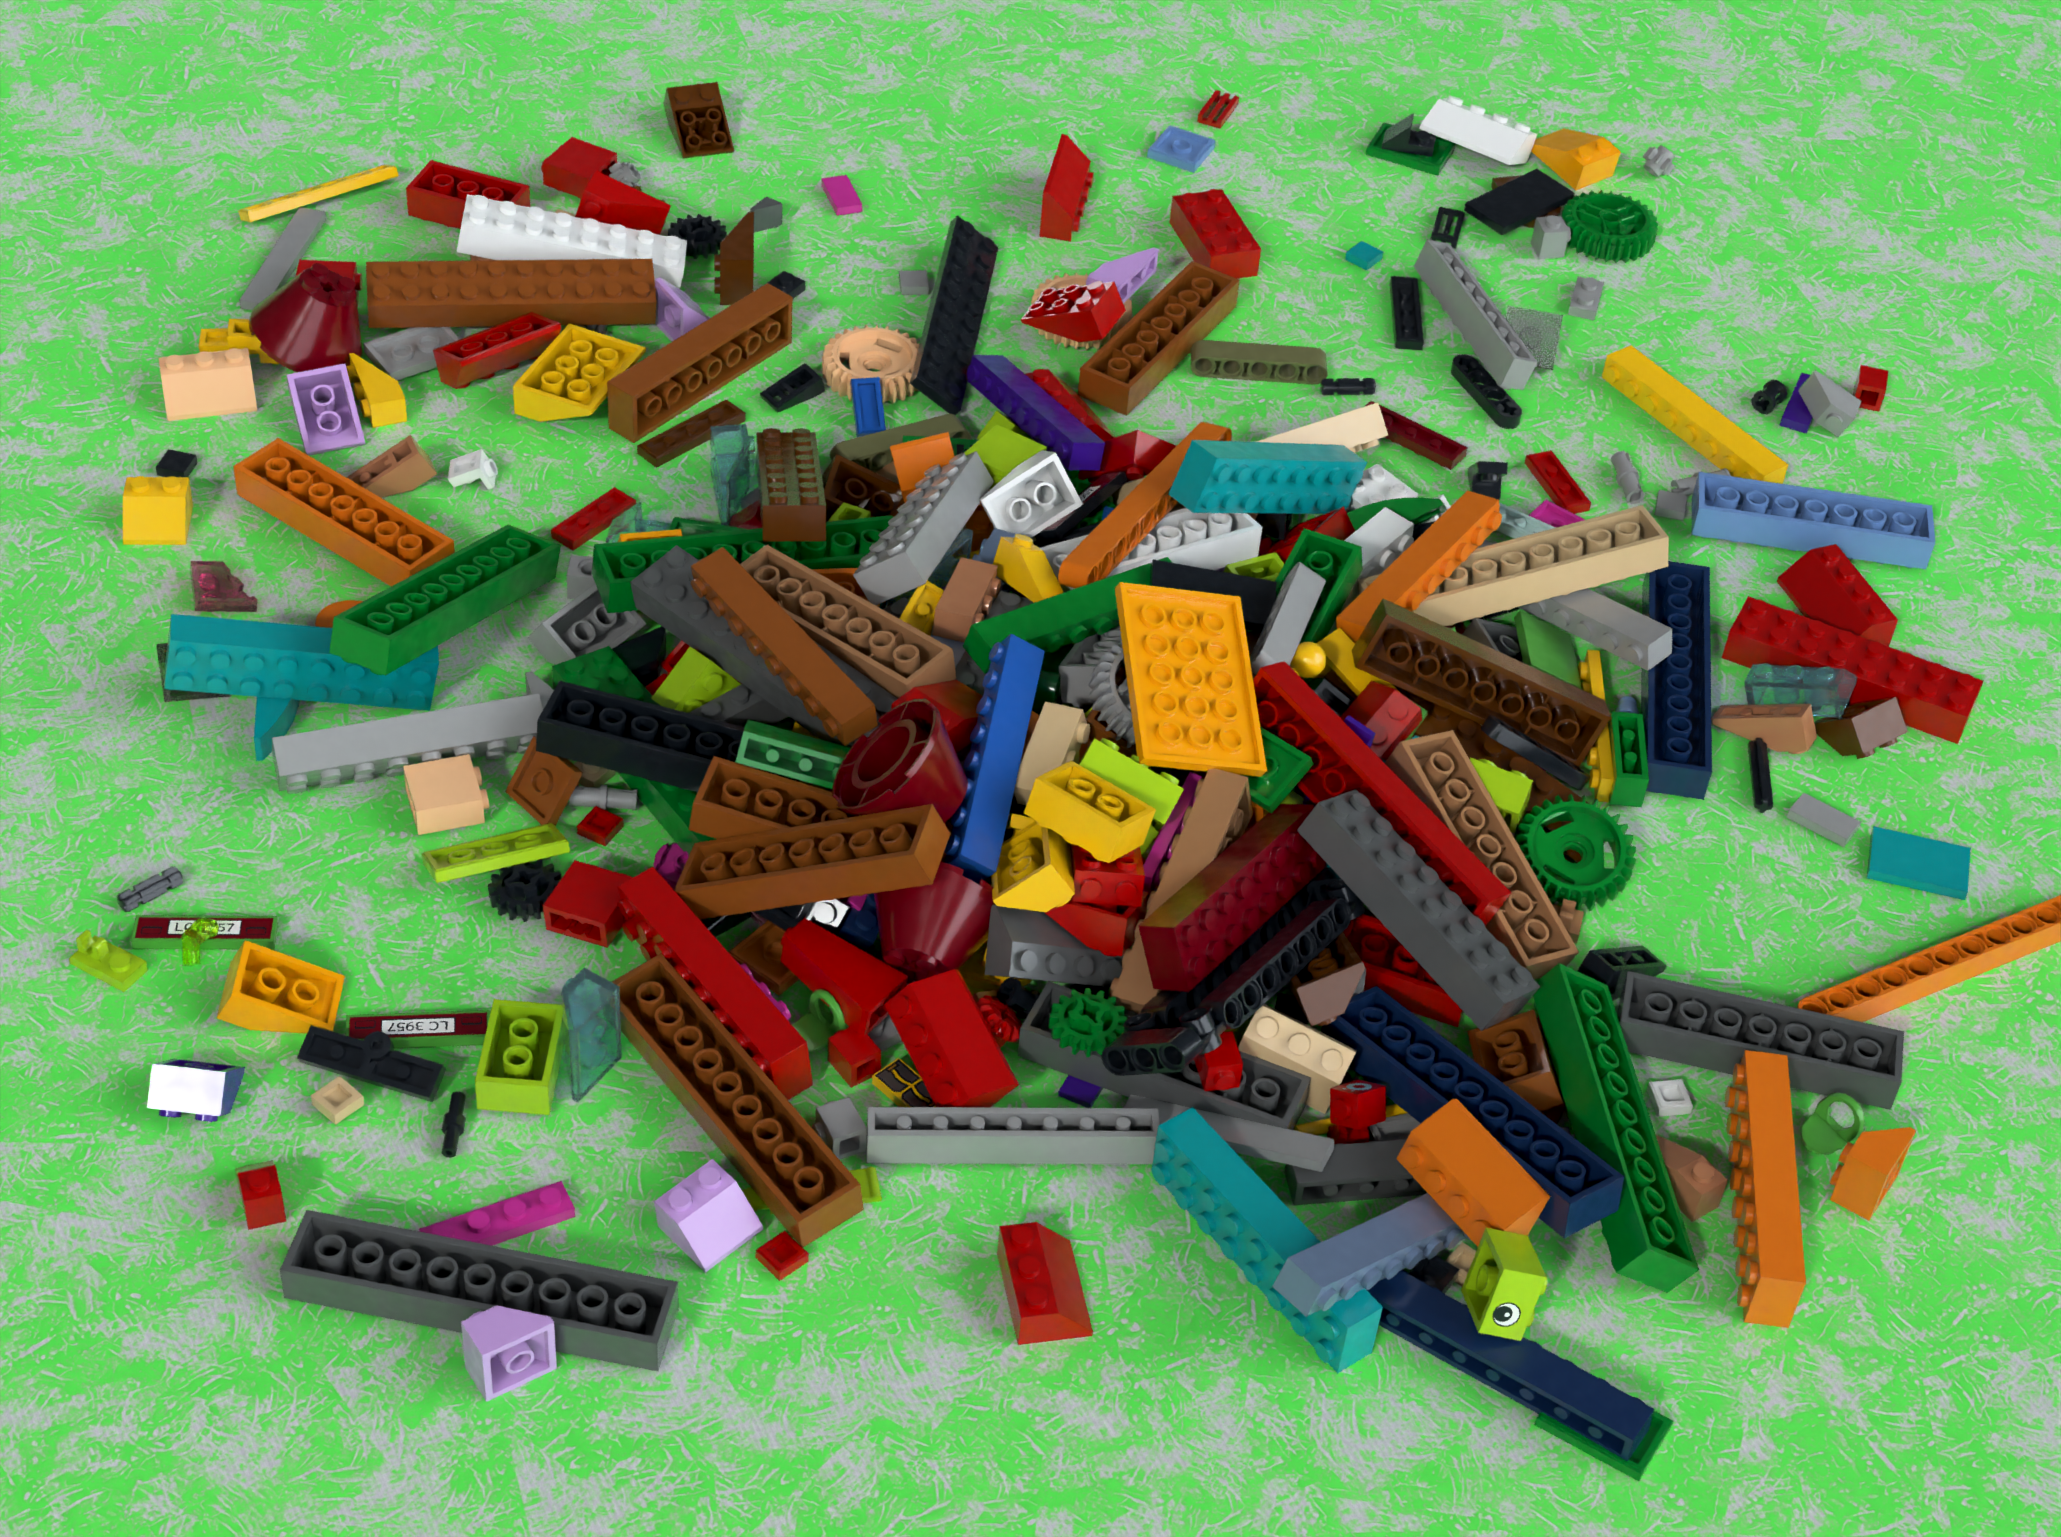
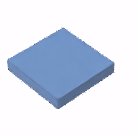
(1181, 148)

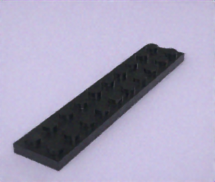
(954, 316)

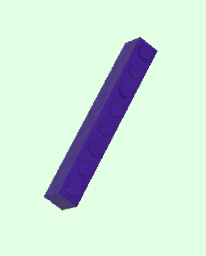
(1036, 412)

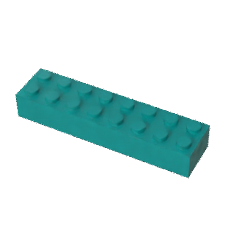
(1266, 477)
(285, 663)
(1256, 1232)

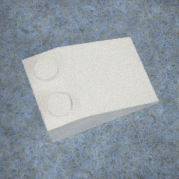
(1031, 496)

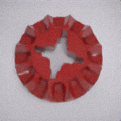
(1000, 1019)

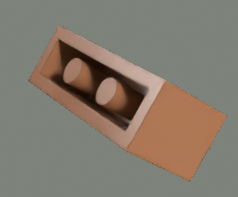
(966, 599)

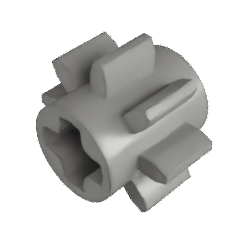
(1659, 161)
(625, 173)

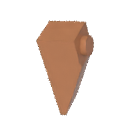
(396, 470)
(1778, 725)
(1693, 1179)

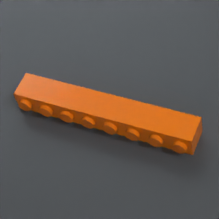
(1426, 561)

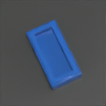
(867, 406)

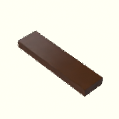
(689, 433)

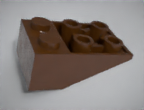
(698, 120)

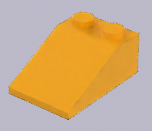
(1577, 156)
(278, 992)

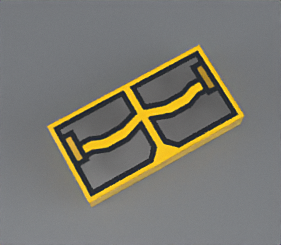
(902, 1085)

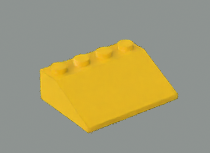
(572, 374)

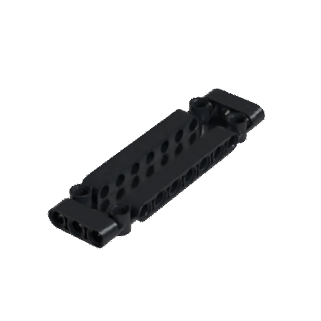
(1186, 1024)

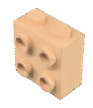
(445, 794)

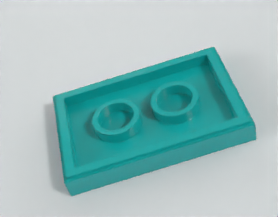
(1918, 863)

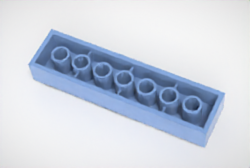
(1811, 519)

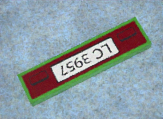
(167, 931)
(423, 1028)

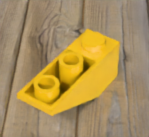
(378, 393)

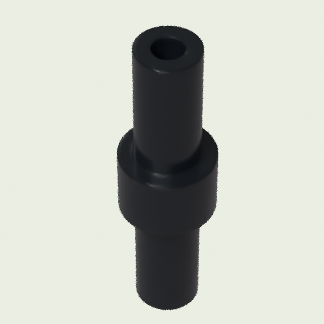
(453, 1124)

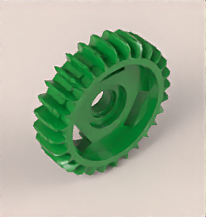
(1604, 226)
(1584, 834)

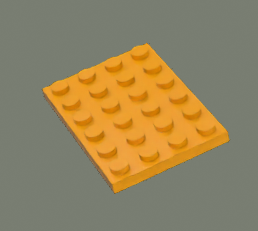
(1189, 680)

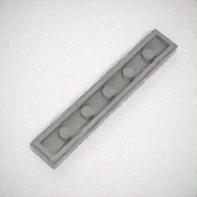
(284, 256)
(1253, 1137)

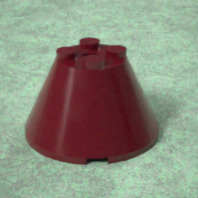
(309, 321)
(934, 924)

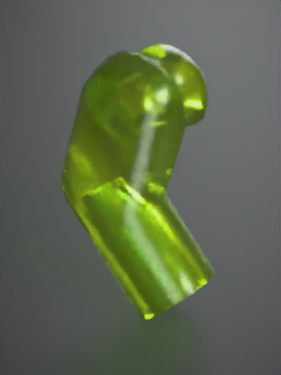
(194, 936)

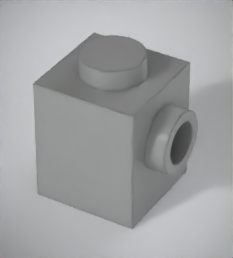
(1550, 237)
(841, 1128)

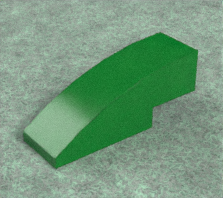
(1413, 509)

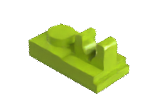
(107, 961)

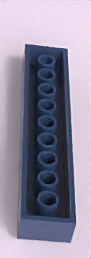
(1679, 687)
(1428, 1071)

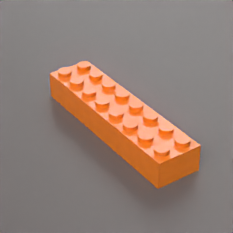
(339, 513)
(1766, 1190)

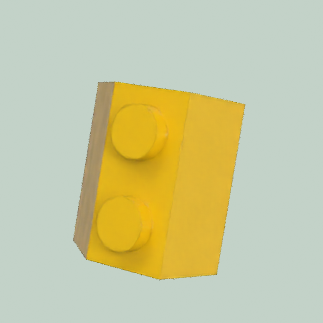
(156, 510)

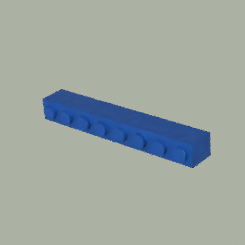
(994, 757)

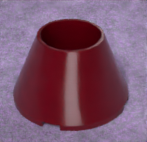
(902, 765)

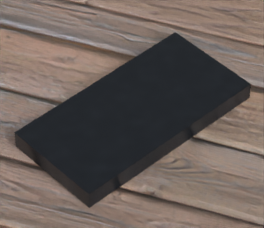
(1519, 201)
(1255, 593)

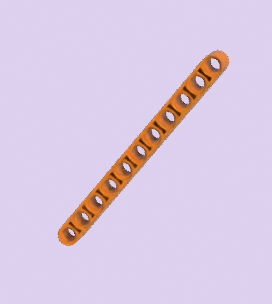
(1132, 517)
(1941, 965)

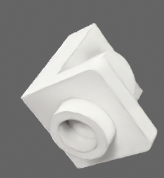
(472, 467)

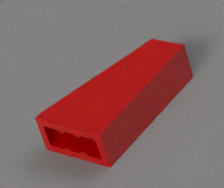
(846, 972)

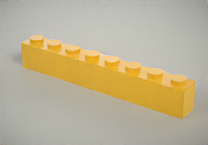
(1691, 417)

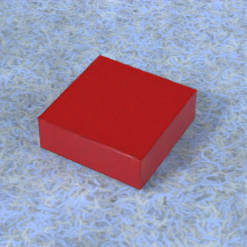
(600, 826)
(782, 1255)

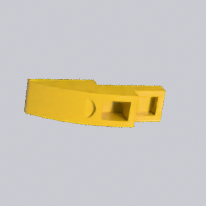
(235, 336)

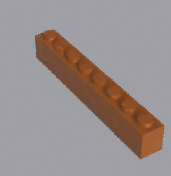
(784, 647)

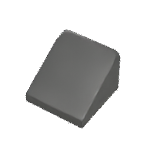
(767, 214)

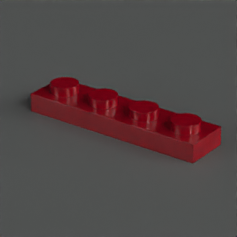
(1422, 439)

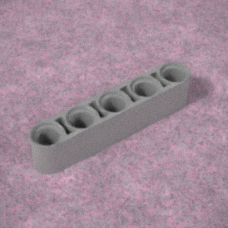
(1288, 618)

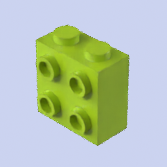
(1003, 451)

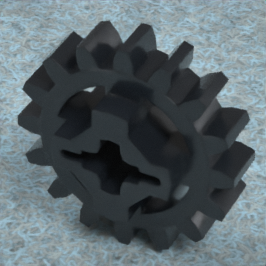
(701, 234)
(523, 889)

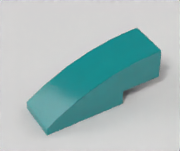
(272, 720)

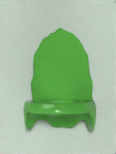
(818, 1023)
(1823, 1134)

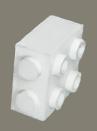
(1377, 486)

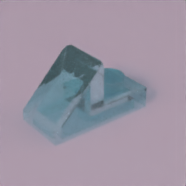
(632, 522)

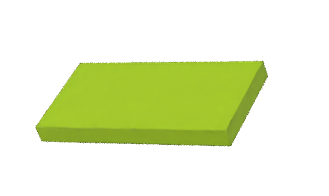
(495, 852)

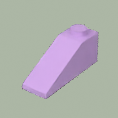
(1127, 272)

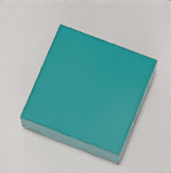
(1364, 255)

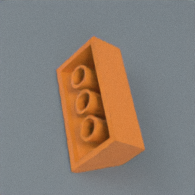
(1471, 1174)

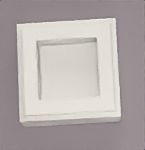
(1669, 1098)

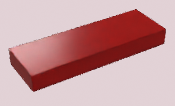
(1557, 482)
(592, 519)

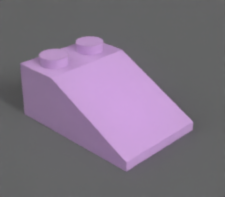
(325, 409)

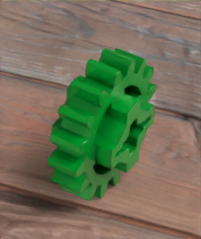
(1086, 1021)

